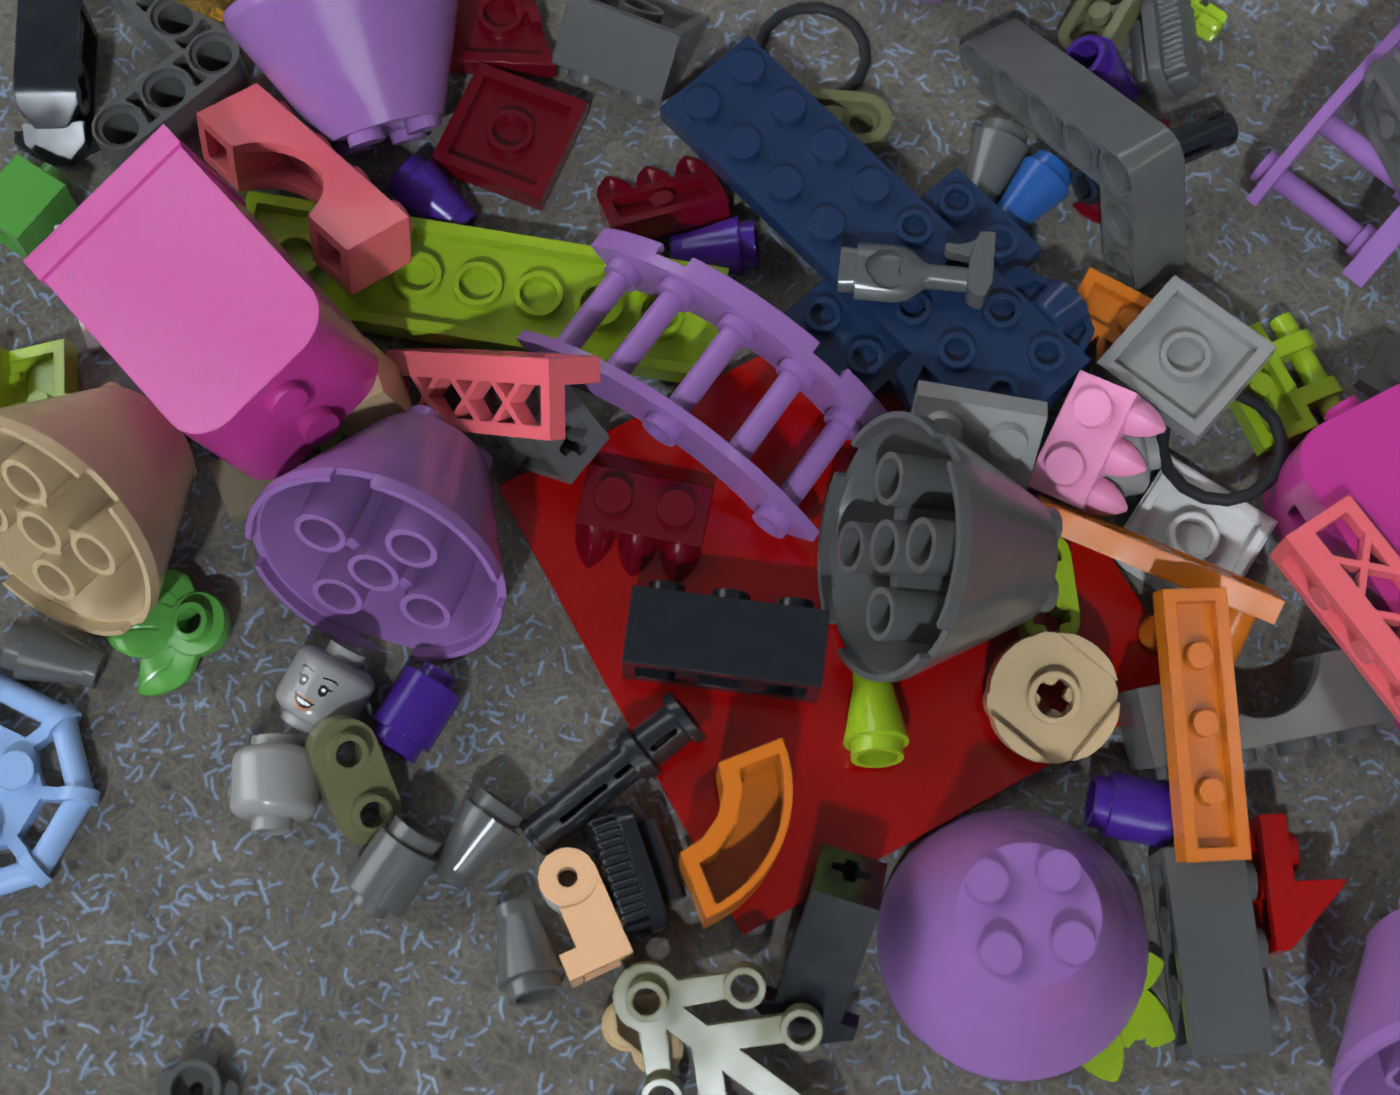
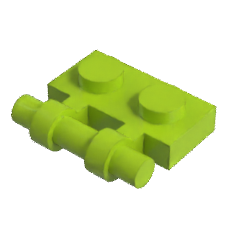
(1279, 390)

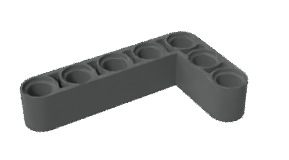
(180, 77)
(1100, 134)

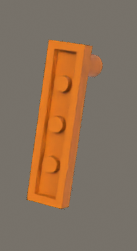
(1245, 597)
(1200, 723)

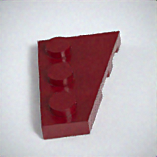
(501, 36)

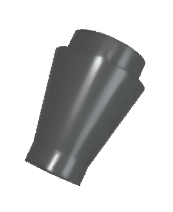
(996, 155)
(50, 655)
(476, 837)
(525, 957)

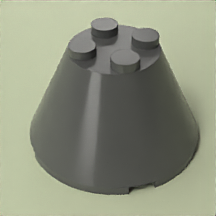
(928, 550)

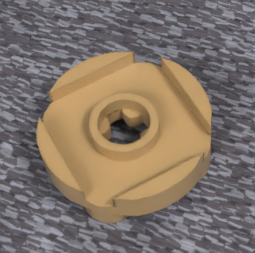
(1089, 691)

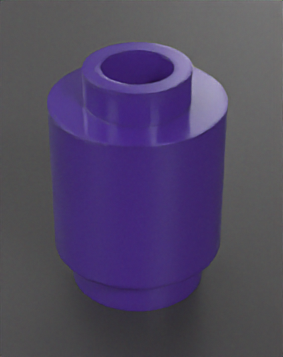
(416, 711)
(1130, 808)

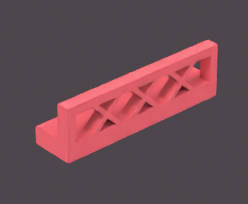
(438, 367)
(1341, 602)

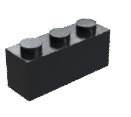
(725, 641)

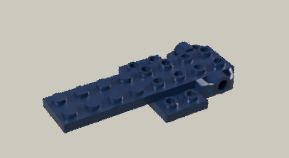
(832, 192)

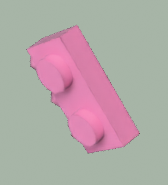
(1091, 444)

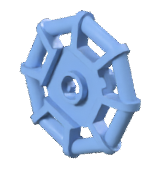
(26, 791)

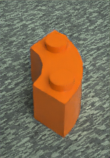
(745, 836)

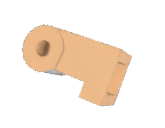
(577, 892)

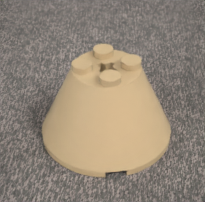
(91, 505)

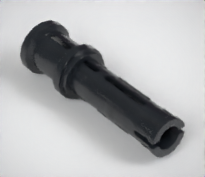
(637, 755)

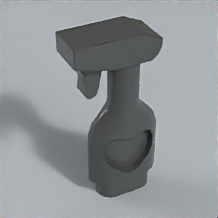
(900, 274)

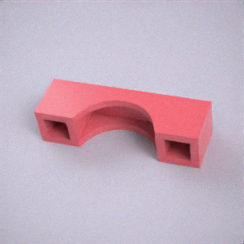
(263, 145)

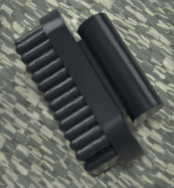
(635, 868)

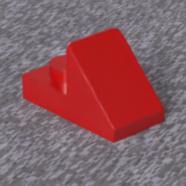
(1283, 905)

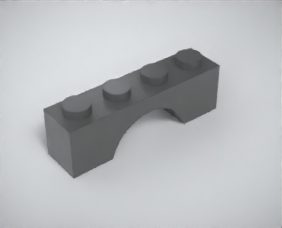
(1320, 698)

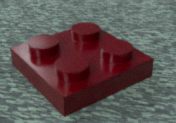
(510, 136)

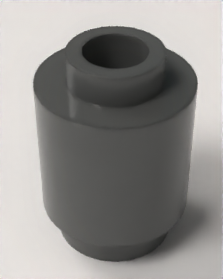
(394, 866)

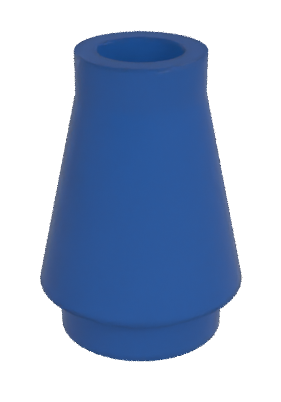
(1035, 188)

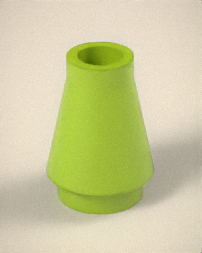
(874, 725)

